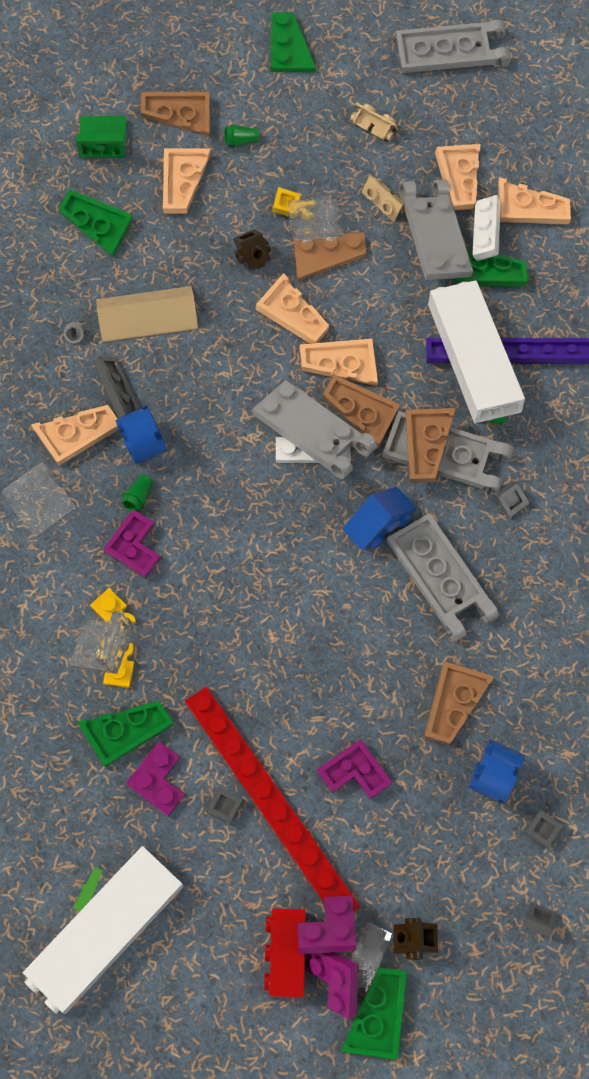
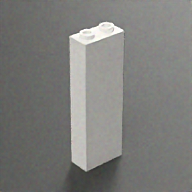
(476, 351)
(102, 931)

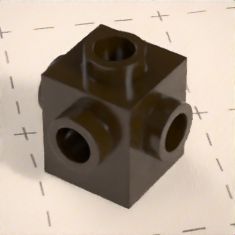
(252, 249)
(415, 938)

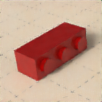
(286, 963)

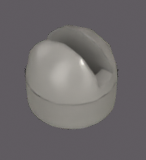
(68, 332)

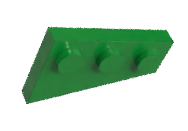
(288, 45)
(97, 220)
(497, 271)
(125, 731)
(379, 1018)

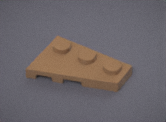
(178, 109)
(322, 255)
(361, 407)
(426, 440)
(453, 701)

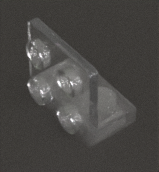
(314, 219)
(38, 500)
(102, 644)

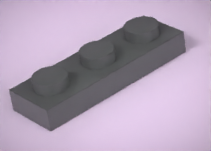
(116, 385)

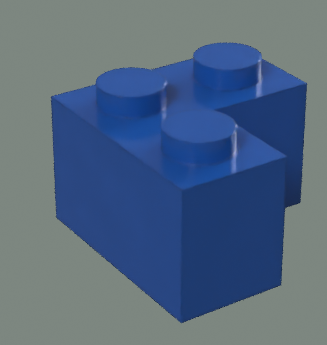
(377, 516)

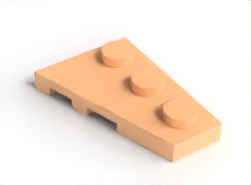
(460, 168)
(181, 177)
(529, 206)
(291, 311)
(347, 359)
(74, 434)

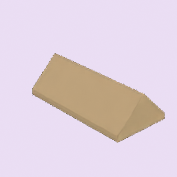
(147, 314)

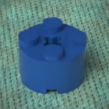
(141, 435)
(496, 771)

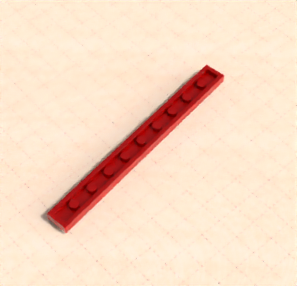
(267, 797)

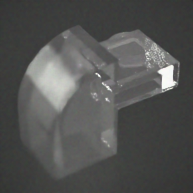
(369, 954)

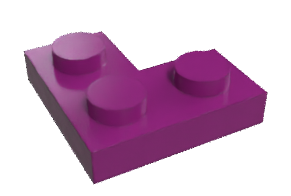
(127, 548)
(358, 764)
(150, 779)
(333, 935)
(342, 980)

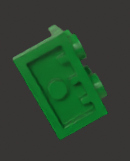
(102, 137)

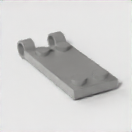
(450, 47)
(436, 232)
(312, 428)
(457, 457)
(440, 574)

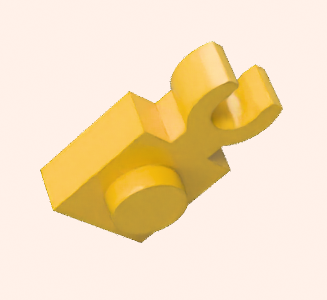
(281, 201)
(110, 602)
(125, 672)

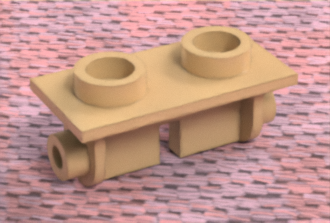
(382, 124)
(381, 196)

